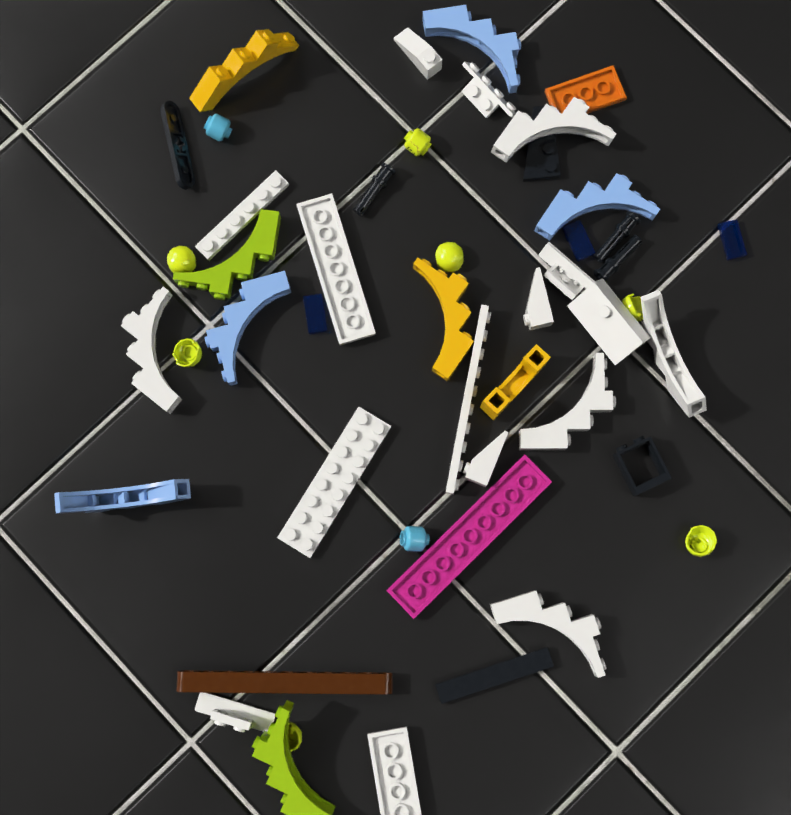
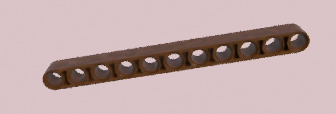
(284, 682)

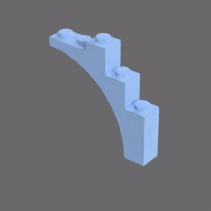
(458, 24)
(593, 198)
(226, 338)
(123, 498)

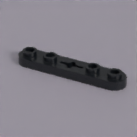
(175, 134)

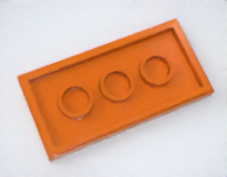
(596, 89)

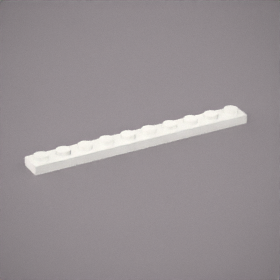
(467, 407)

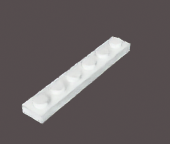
(242, 215)

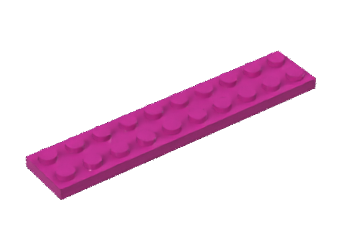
(469, 536)

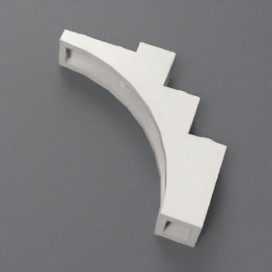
(548, 122)
(143, 352)
(667, 357)
(595, 399)
(580, 630)

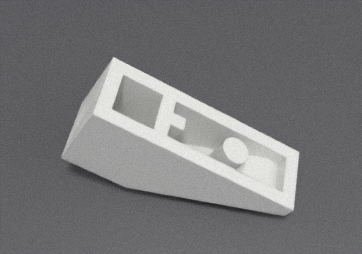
(419, 52)
(538, 309)
(482, 465)

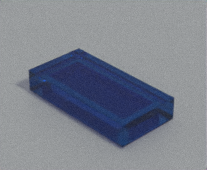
(732, 239)
(578, 240)
(315, 313)

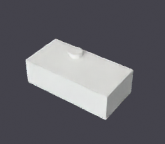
(608, 321)

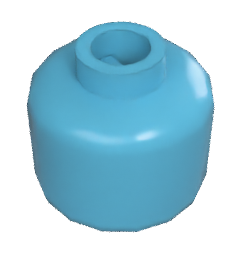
(218, 127)
(414, 538)

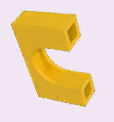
(515, 382)

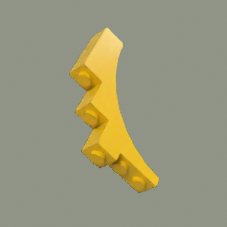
(240, 62)
(455, 316)

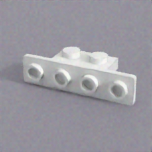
(483, 95)
(564, 272)
(234, 713)

